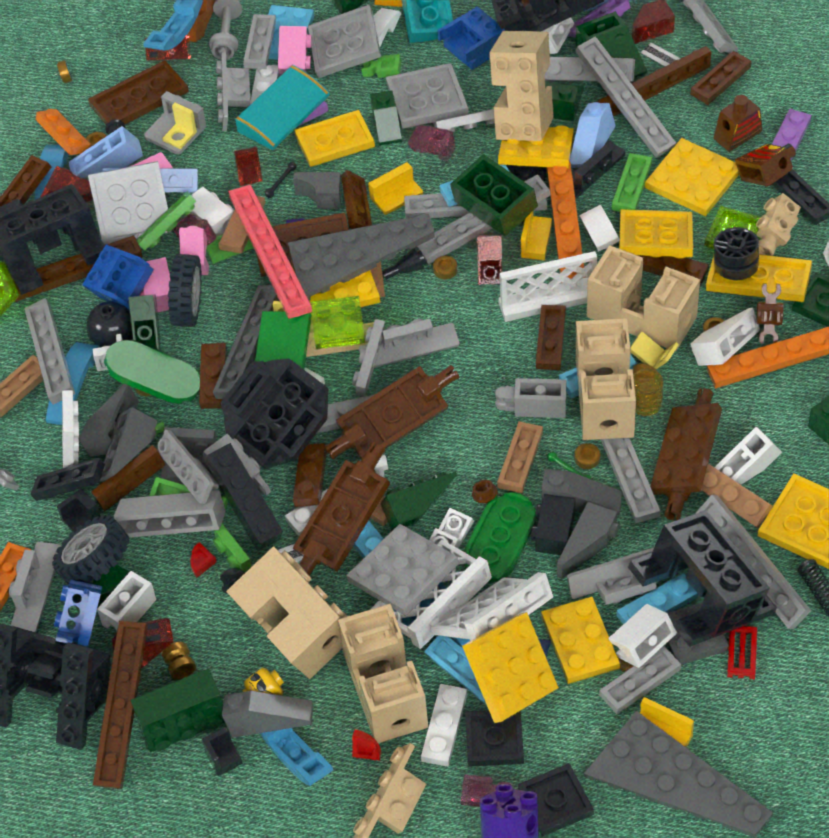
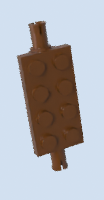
(393, 412)
(686, 451)
(342, 513)

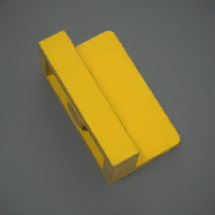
(389, 189)
(535, 237)
(669, 721)

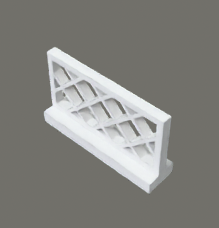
(529, 301)
(447, 600)
(495, 606)

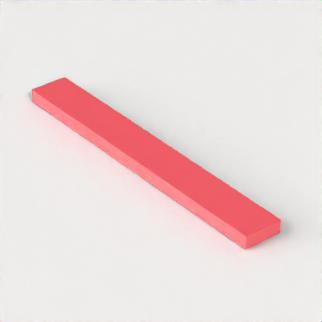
(270, 252)

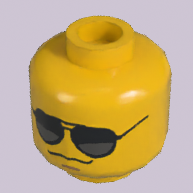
(264, 682)

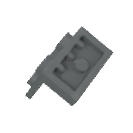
(195, 442)

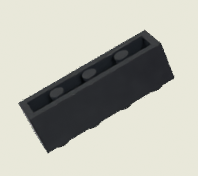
(244, 497)

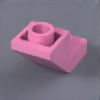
(194, 242)

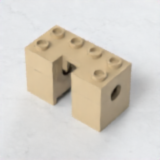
(525, 105)
(616, 294)
(605, 379)
(290, 610)
(377, 664)

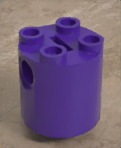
(509, 813)

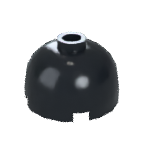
(107, 321)

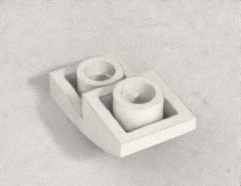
(385, 22)
(599, 228)
(453, 528)

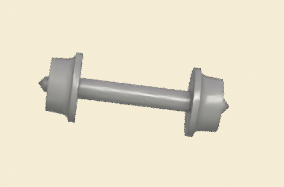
(224, 40)

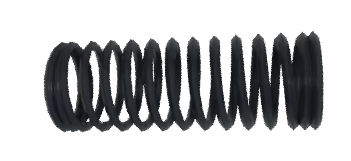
(809, 571)

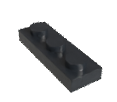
(799, 191)
(67, 479)

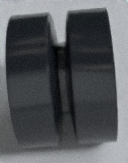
(736, 253)

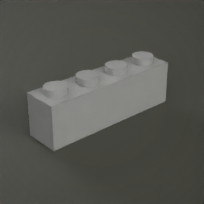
(169, 514)

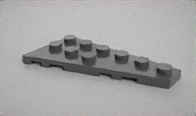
(347, 254)
(667, 773)

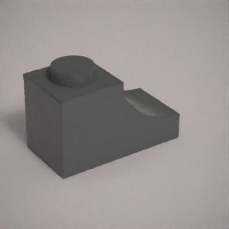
(321, 187)

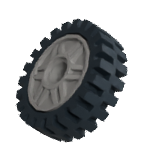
(184, 290)
(91, 550)

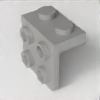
(167, 121)

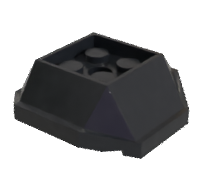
(258, 398)

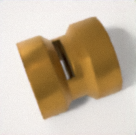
(178, 659)

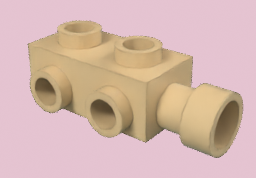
(776, 223)

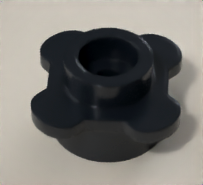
(229, 577)

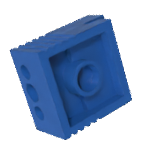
(471, 37)
(117, 275)
(84, 619)

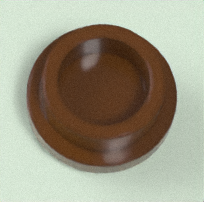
(484, 491)

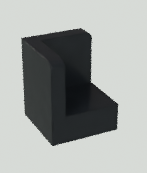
(78, 510)
(221, 751)

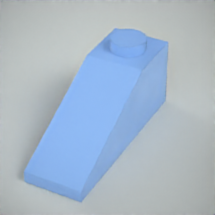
(592, 132)
(113, 151)

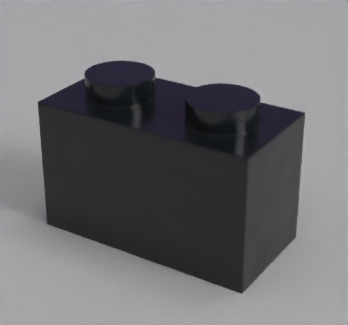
(554, 524)

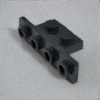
(596, 167)

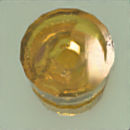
(648, 391)

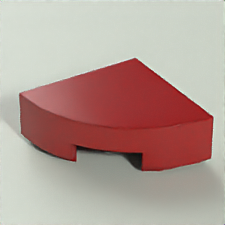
(201, 559)
(365, 746)

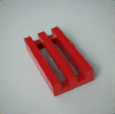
(741, 671)

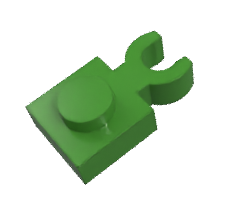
(384, 67)

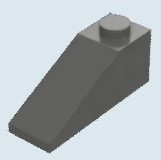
(101, 425)
(131, 435)
(582, 489)
(588, 538)
(264, 712)

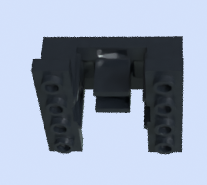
(537, 15)
(39, 223)
(716, 565)
(53, 668)

